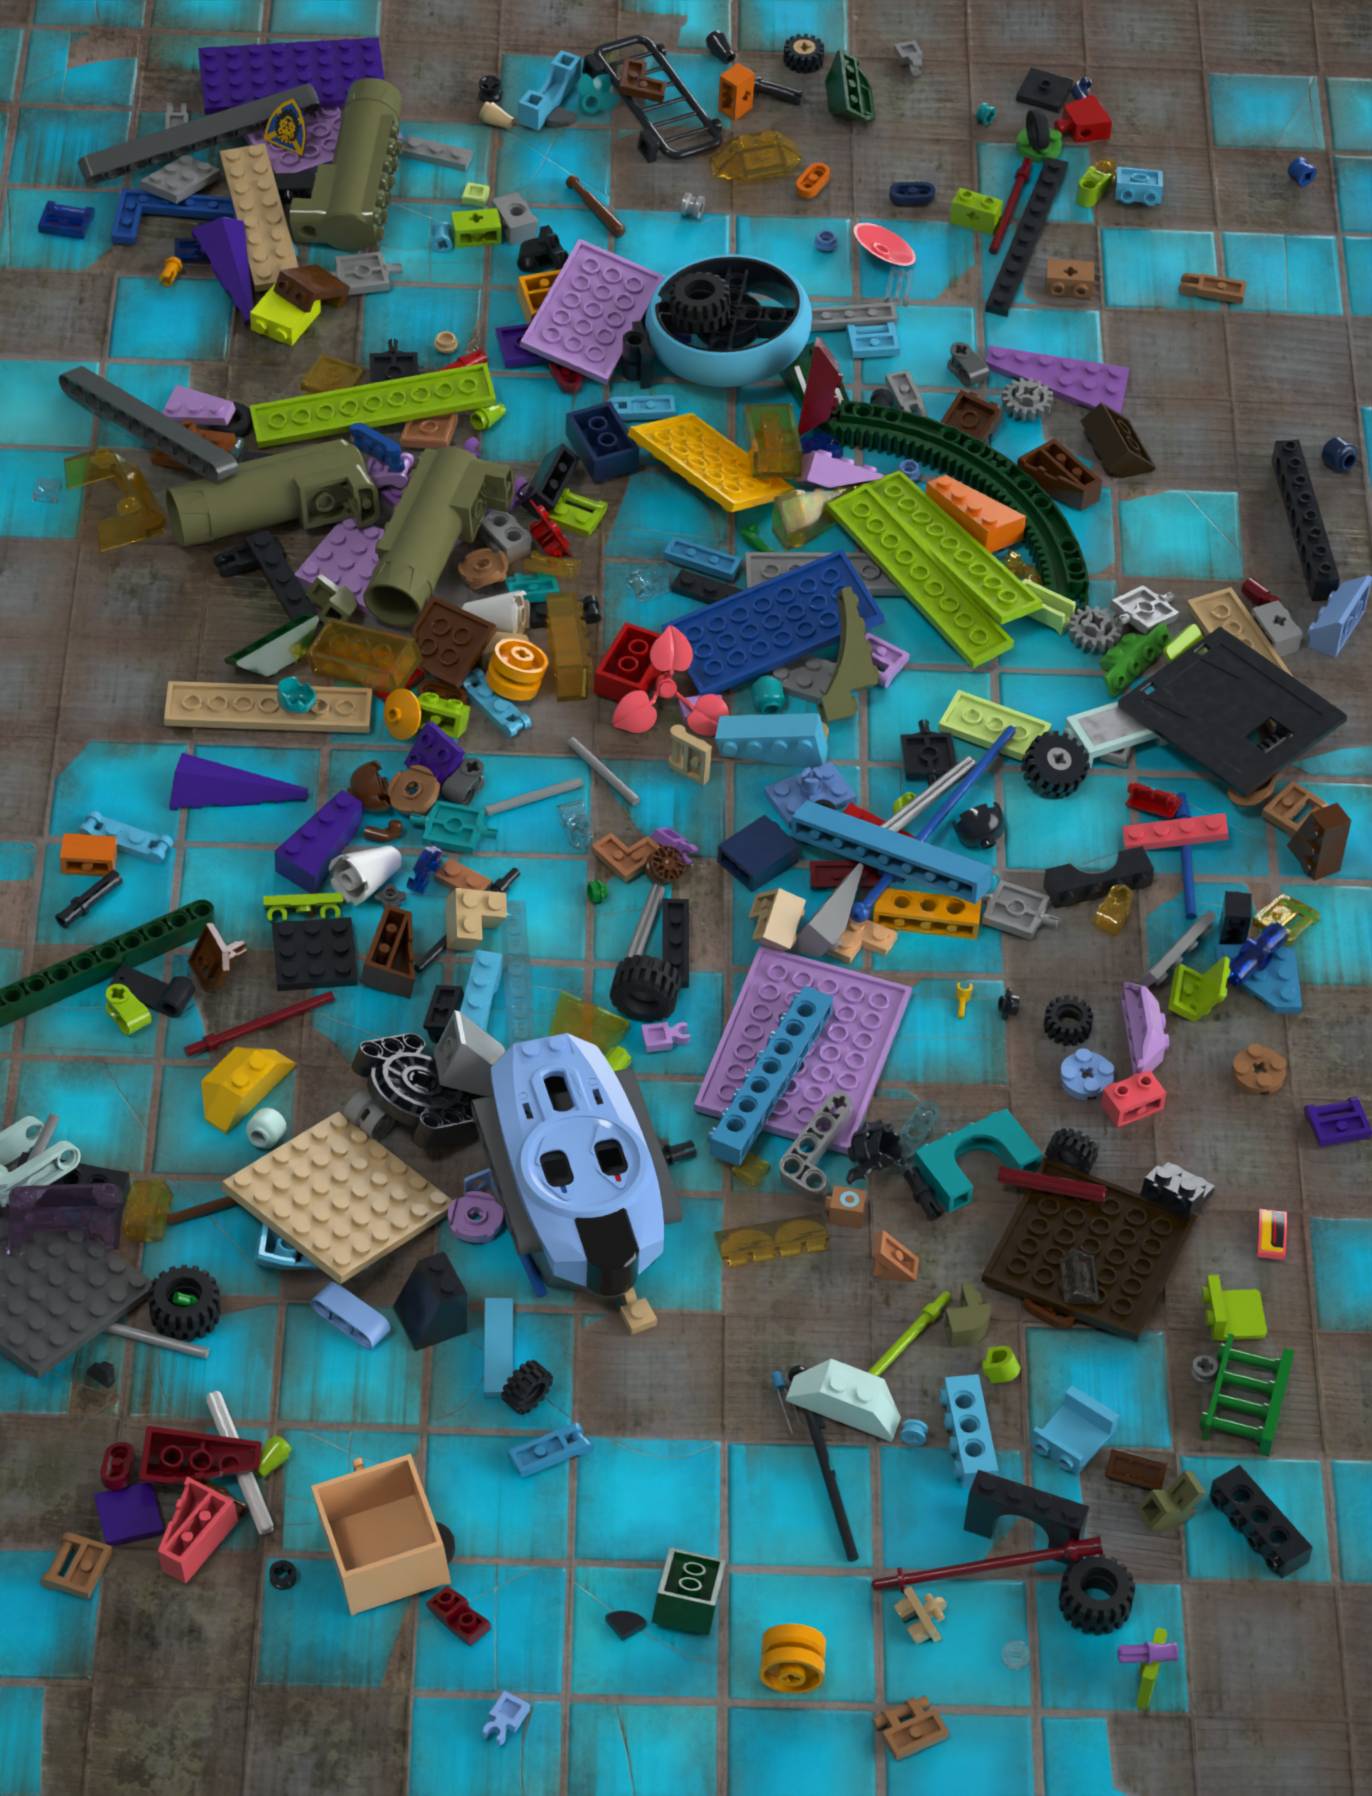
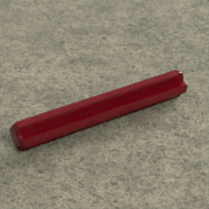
(1051, 1184)

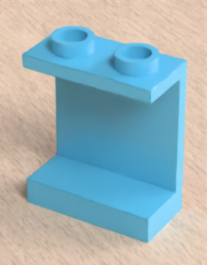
(1075, 1431)

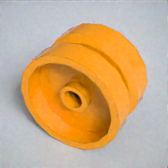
(516, 669)
(792, 1658)

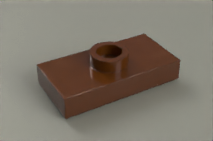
(1136, 1469)

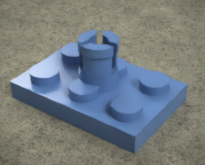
(810, 785)

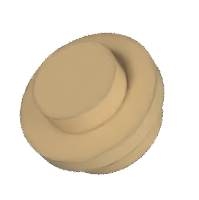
(445, 342)

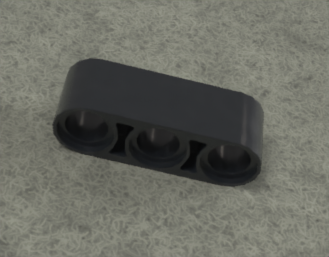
(294, 185)

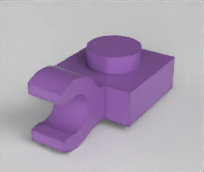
(668, 837)

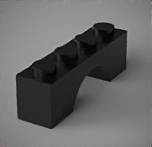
(1071, 886)

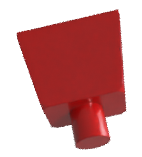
(1085, 120)

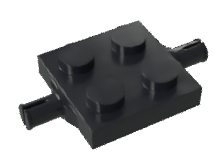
(392, 364)
(927, 754)

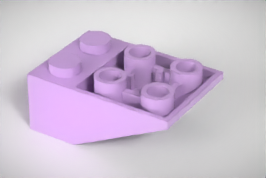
(823, 471)

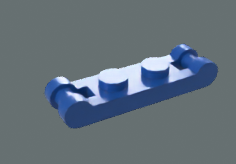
(378, 446)

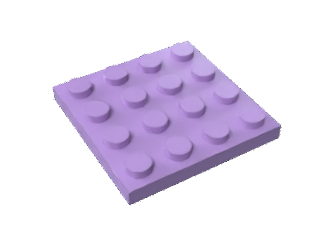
(345, 559)

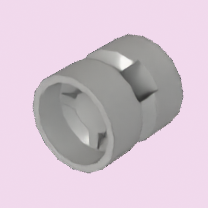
(368, 1116)

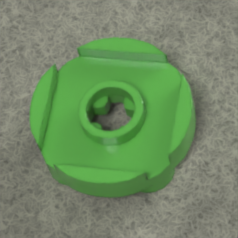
(1037, 156)

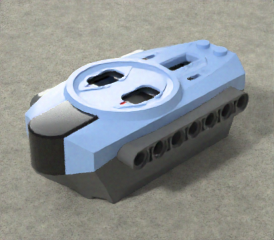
(576, 1164)

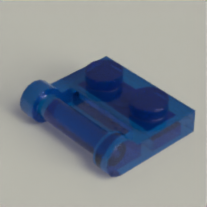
(66, 220)

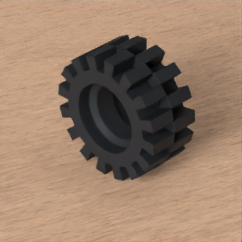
(1066, 1032)
(1072, 1150)
(527, 1387)

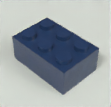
(602, 441)

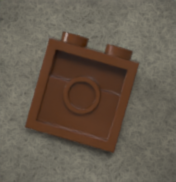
(974, 415)

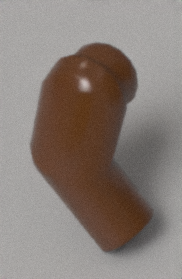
(384, 835)

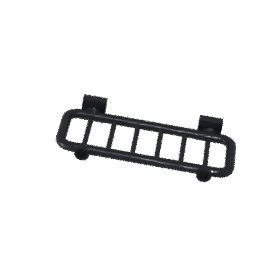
(650, 139)

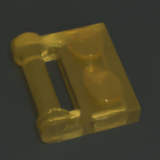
(552, 565)
(1284, 910)

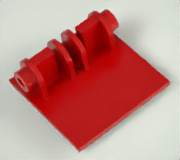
(548, 534)

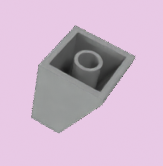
(466, 1056)

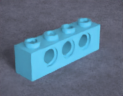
(967, 1393)

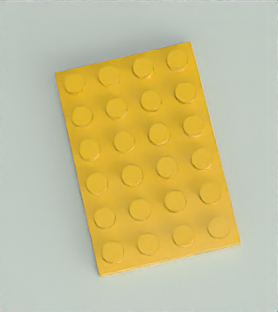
(707, 461)

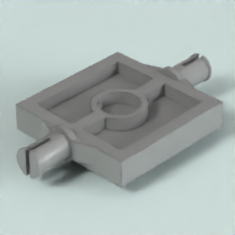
(365, 272)
(1144, 609)
(1017, 910)

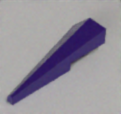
(226, 248)
(211, 783)

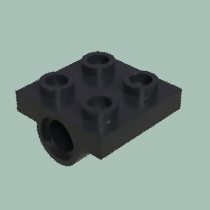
(637, 355)

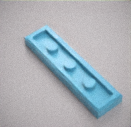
(498, 1345)

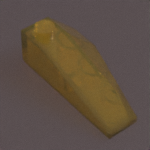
(804, 516)

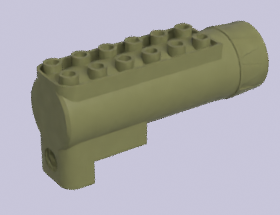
(355, 189)
(304, 484)
(437, 508)

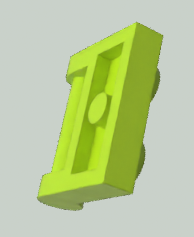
(576, 519)

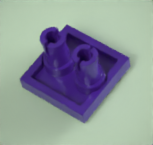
(436, 752)

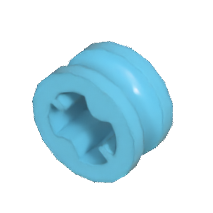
(914, 1432)

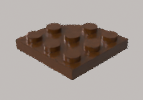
(450, 641)

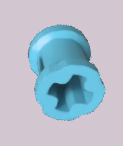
(441, 236)

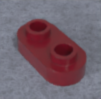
(566, 379)
(117, 1465)

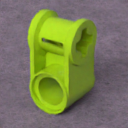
(1092, 187)
(126, 1009)

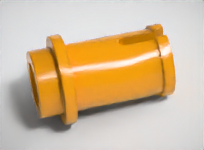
(171, 268)

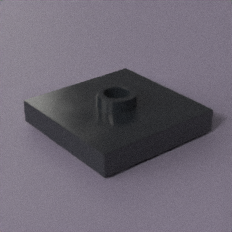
(1044, 90)

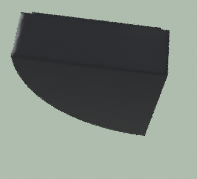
(102, 1373)
(625, 1623)

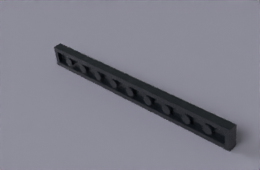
(1026, 237)

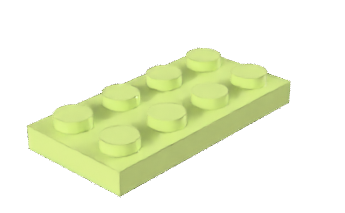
(984, 721)

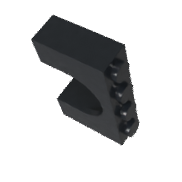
(997, 1496)

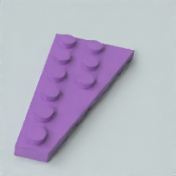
(1069, 379)

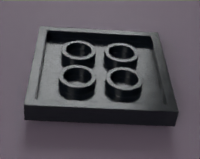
(314, 954)

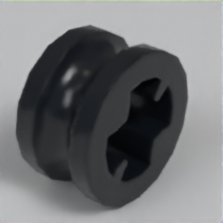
(277, 1569)

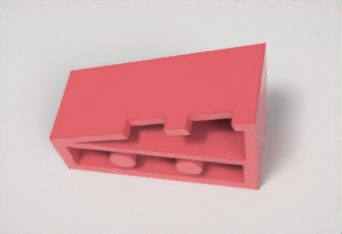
(196, 1529)

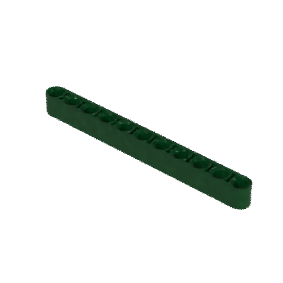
(104, 961)

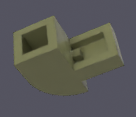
(335, 601)
(970, 1321)
(1174, 1506)

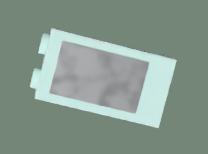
(1107, 730)

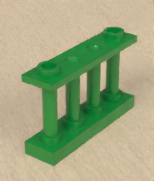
(1268, 1411)

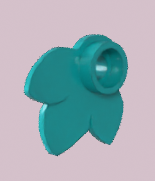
(598, 91)

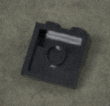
(1176, 1189)

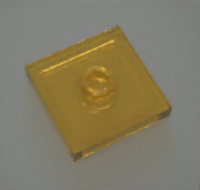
(331, 374)

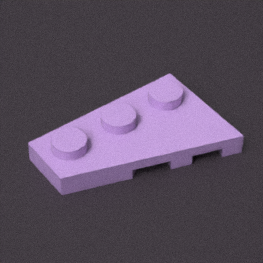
(198, 407)

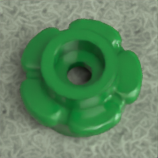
(596, 891)

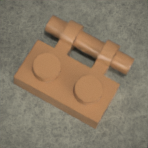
(914, 1734)

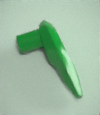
(754, 541)
(184, 1300)

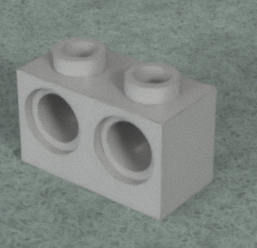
(503, 533)

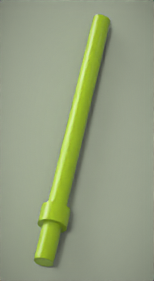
(928, 1315)

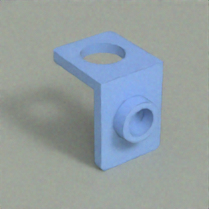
(486, 1183)

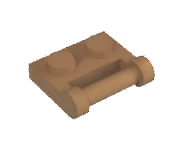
(1288, 805)
(84, 1569)

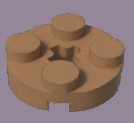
(483, 568)
(419, 802)
(1259, 1057)

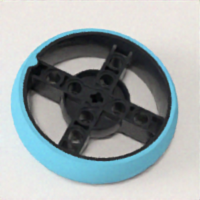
(723, 362)

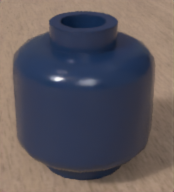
(1339, 454)

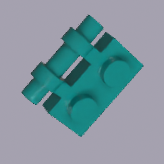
(534, 585)

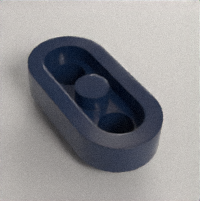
(912, 193)

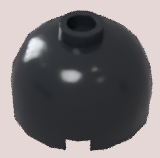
(980, 826)

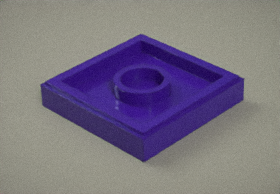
(128, 1514)

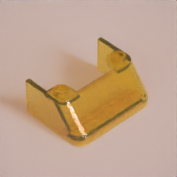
(139, 510)

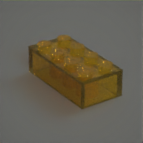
(772, 441)
(568, 646)
(363, 656)

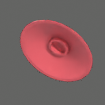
(884, 244)

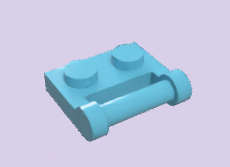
(873, 340)

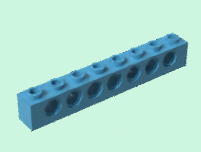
(770, 1076)

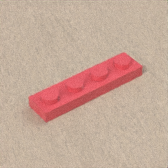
(1176, 832)

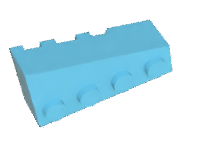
(774, 739)

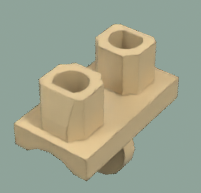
(924, 1627)

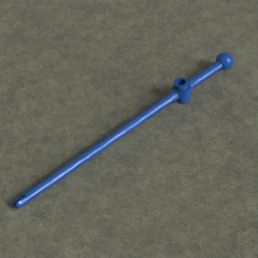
(860, 910)

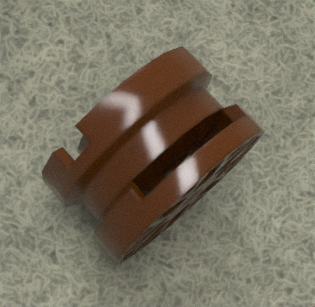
(663, 866)

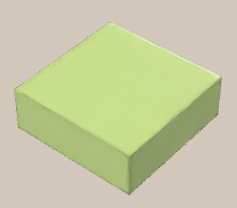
(475, 194)

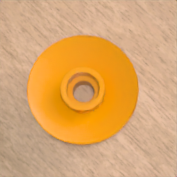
(402, 714)

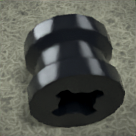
(489, 89)

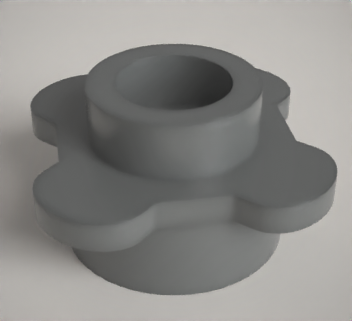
(391, 896)

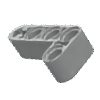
(820, 1142)

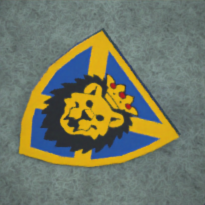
(287, 127)

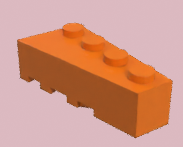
(981, 516)

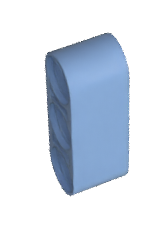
(350, 1315)

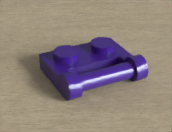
(1338, 1127)

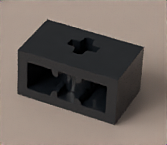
(1235, 918)

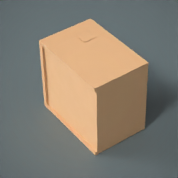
(380, 1533)

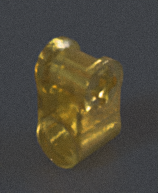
(1114, 910)

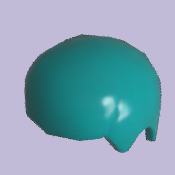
(294, 696)

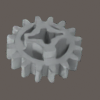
(1027, 399)
(1094, 629)

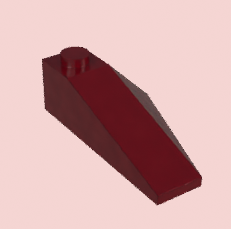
(175, 1454)

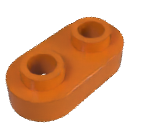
(812, 180)

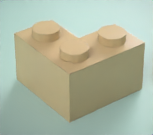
(470, 912)
(777, 918)

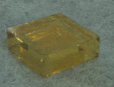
(751, 1169)

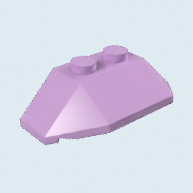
(1143, 1027)

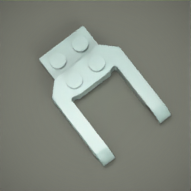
(38, 1171)

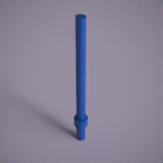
(1186, 861)

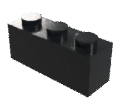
(550, 479)

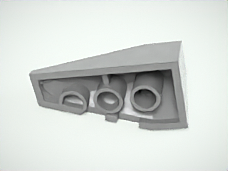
(830, 920)

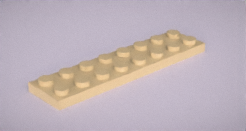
(260, 207)
(1227, 611)
(258, 708)

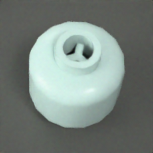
(266, 1128)

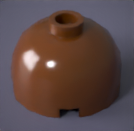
(370, 788)

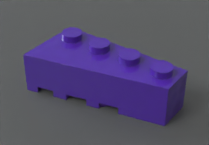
(309, 851)

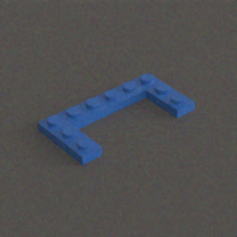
(135, 202)

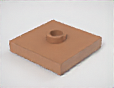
(429, 431)

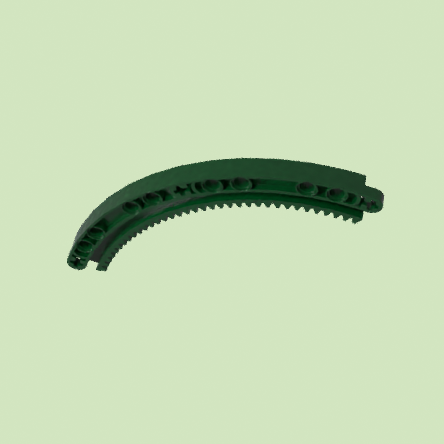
(982, 468)

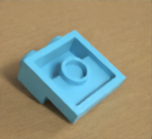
(1139, 186)

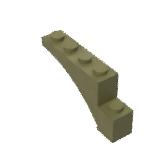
(854, 664)

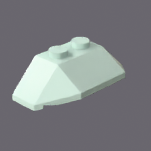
(847, 1397)

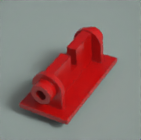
(1152, 801)

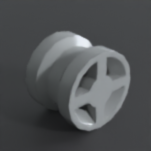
(692, 205)

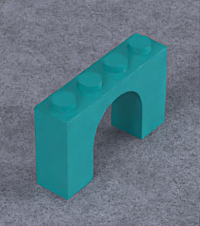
(995, 1134)

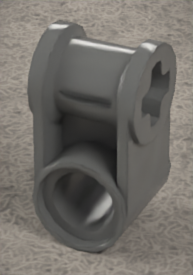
(967, 365)
(464, 782)

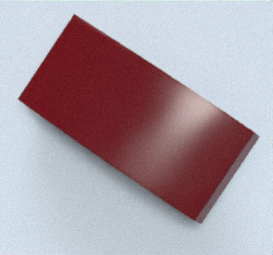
(457, 1616)

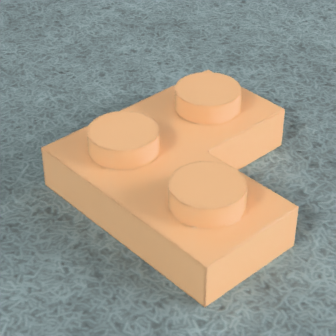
(866, 935)

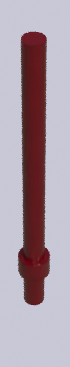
(1021, 177)
(213, 1041)

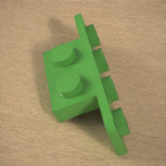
(1132, 657)

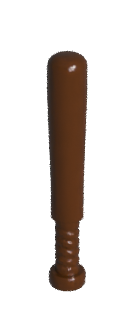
(597, 207)

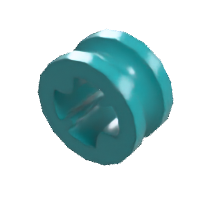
(985, 114)

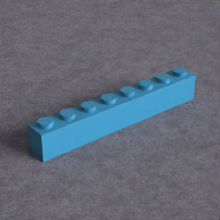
(891, 852)

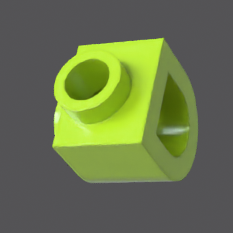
(1000, 1364)

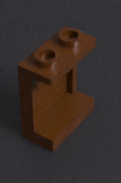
(310, 283)

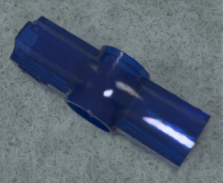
(1256, 953)

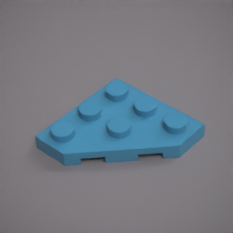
(1274, 985)

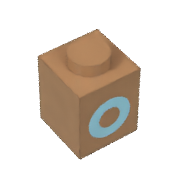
(846, 1206)

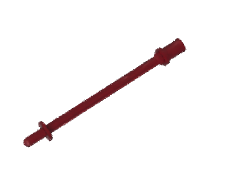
(1070, 1550)

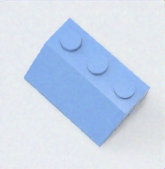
(1340, 616)

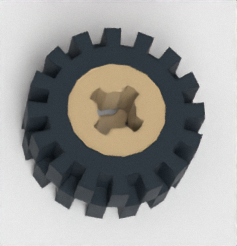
(803, 53)

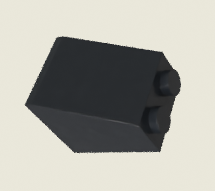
(432, 1303)

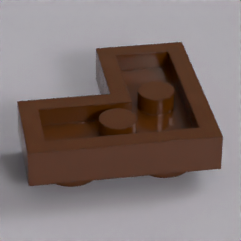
(636, 84)

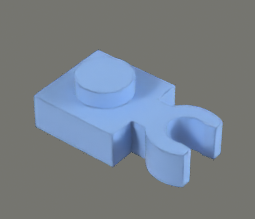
(505, 1715)

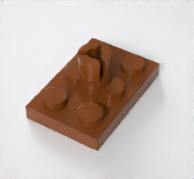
(221, 439)

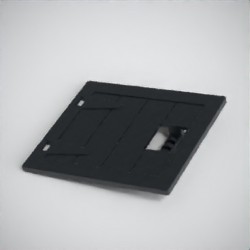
(1223, 696)

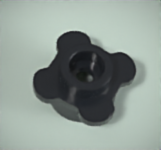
(1008, 1004)

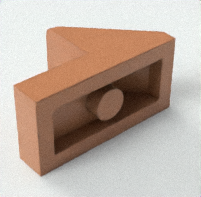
(893, 1259)

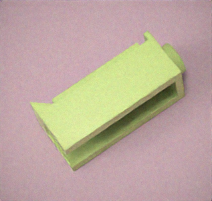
(1055, 608)

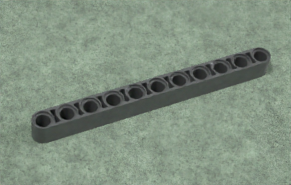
(191, 136)
(148, 424)

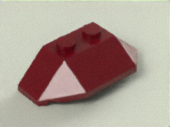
(820, 388)

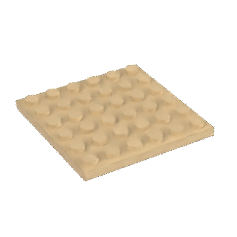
(338, 1197)

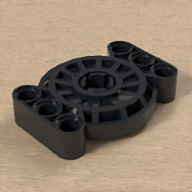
(410, 1091)

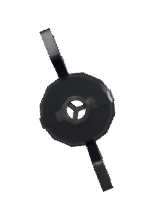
(873, 1149)

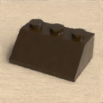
(1116, 442)

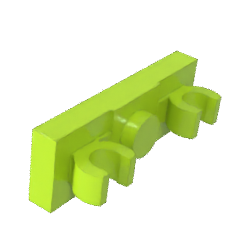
(303, 903)

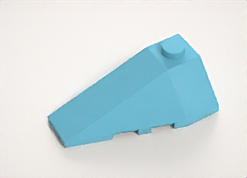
(278, 1254)

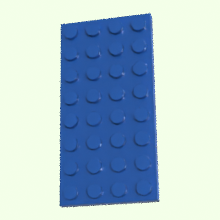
(771, 623)

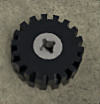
(1054, 776)

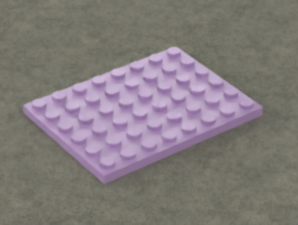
(843, 1058)

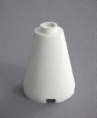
(506, 611)
(363, 872)

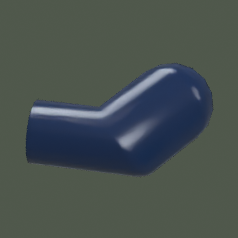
(1081, 88)

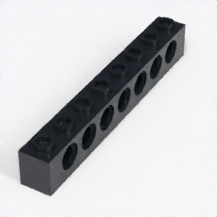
(1305, 519)

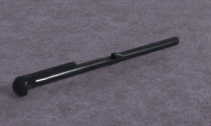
(815, 1424)

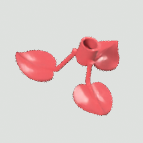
(669, 652)

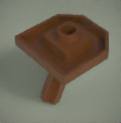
(213, 958)

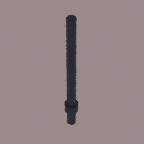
(500, 885)

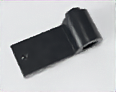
(155, 994)

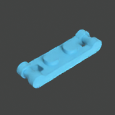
(494, 706)
(129, 839)

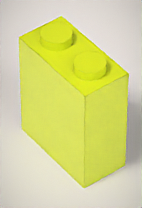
(280, 318)

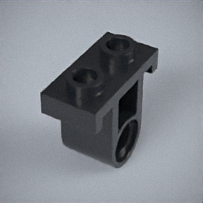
(542, 252)

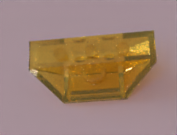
(755, 156)

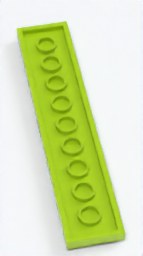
(373, 405)
(960, 553)
(920, 576)

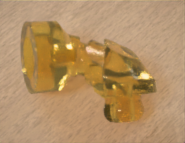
(1015, 564)

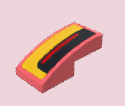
(1272, 1234)

